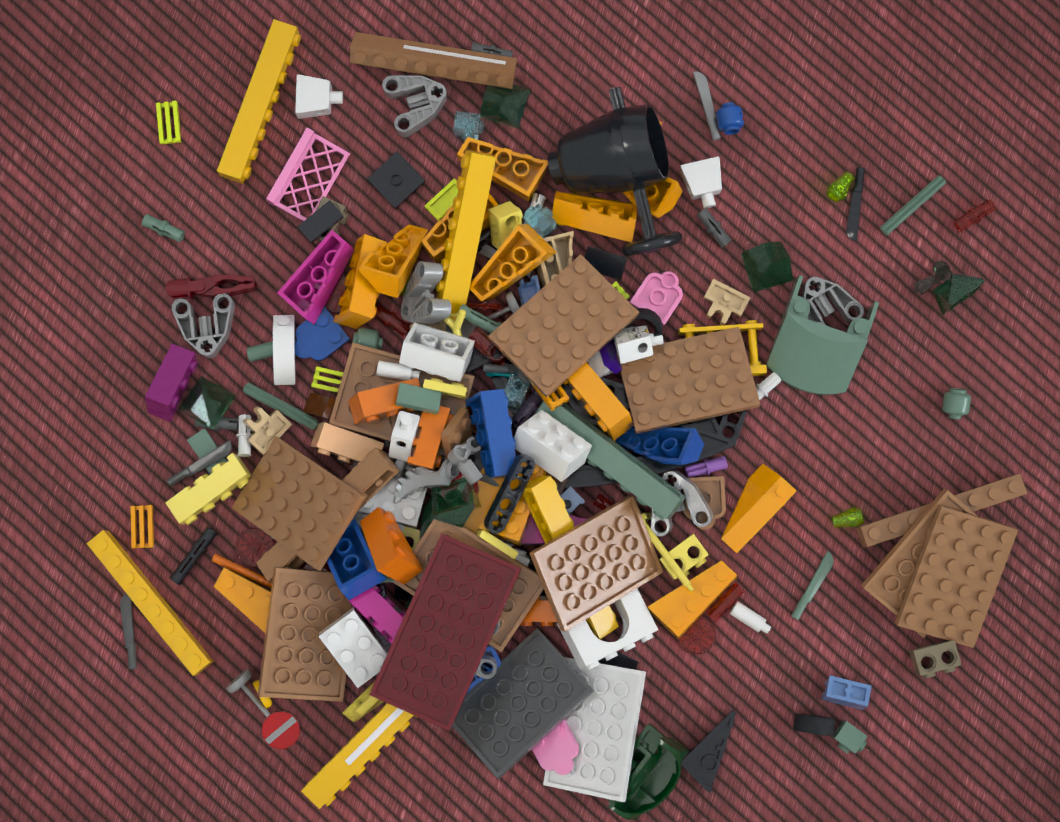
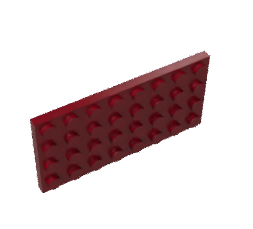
(445, 632)

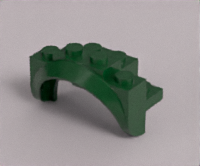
(651, 773)

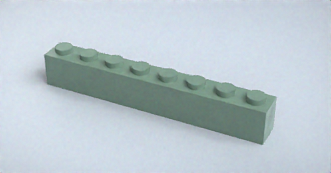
(620, 464)

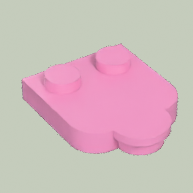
(659, 294)
(557, 750)

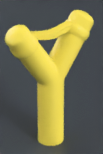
(456, 325)

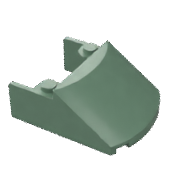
(813, 354)

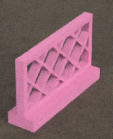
(292, 166)

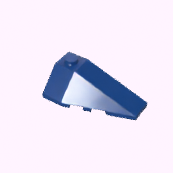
(665, 444)

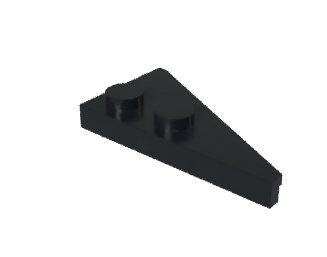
(705, 757)

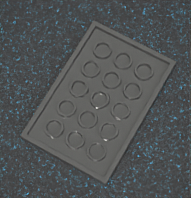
(520, 703)

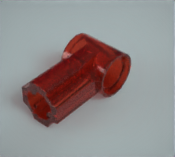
(485, 346)

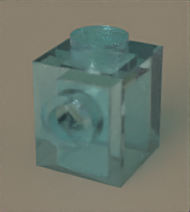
(468, 125)
(540, 220)
(515, 391)

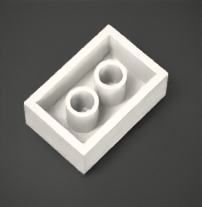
(436, 352)
(551, 445)
(405, 512)
(354, 647)

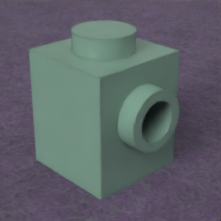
(849, 738)

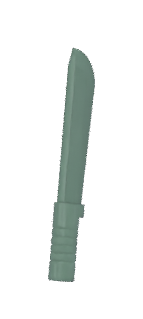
(819, 576)

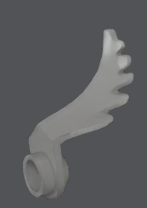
(425, 478)

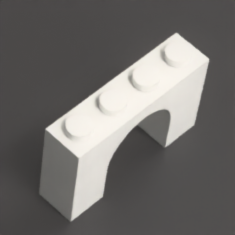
(636, 626)

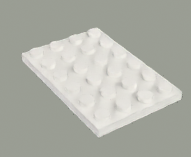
(604, 731)

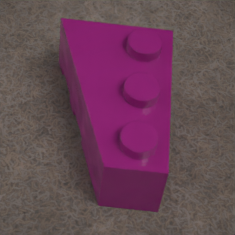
(170, 382)

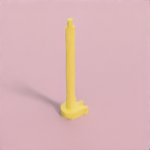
(665, 554)

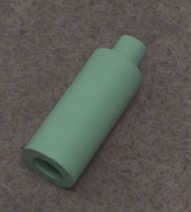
(260, 351)

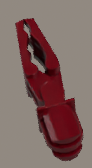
(208, 286)

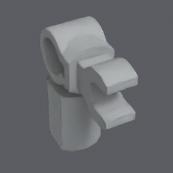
(459, 456)

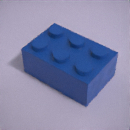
(353, 563)

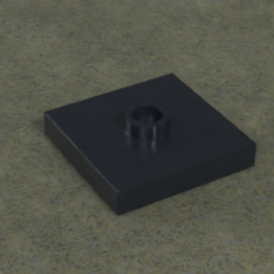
(396, 180)

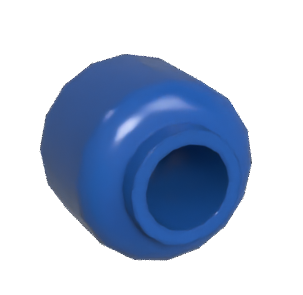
(730, 118)

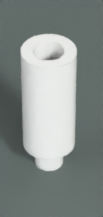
(396, 371)
(749, 617)

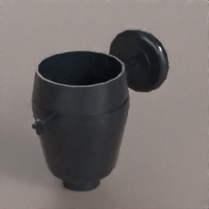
(618, 154)

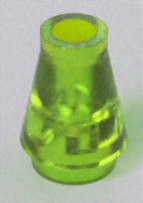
(839, 188)
(848, 518)

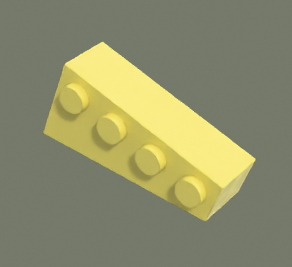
(209, 490)

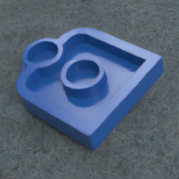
(319, 339)

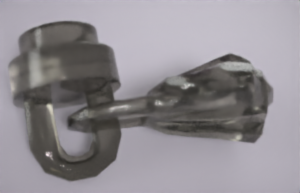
(940, 270)

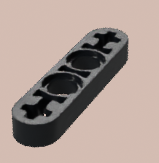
(512, 494)

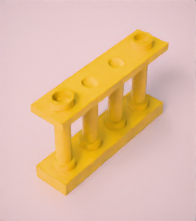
(750, 326)

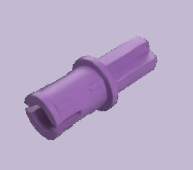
(706, 467)

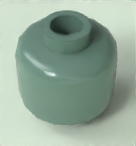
(368, 338)
(956, 403)

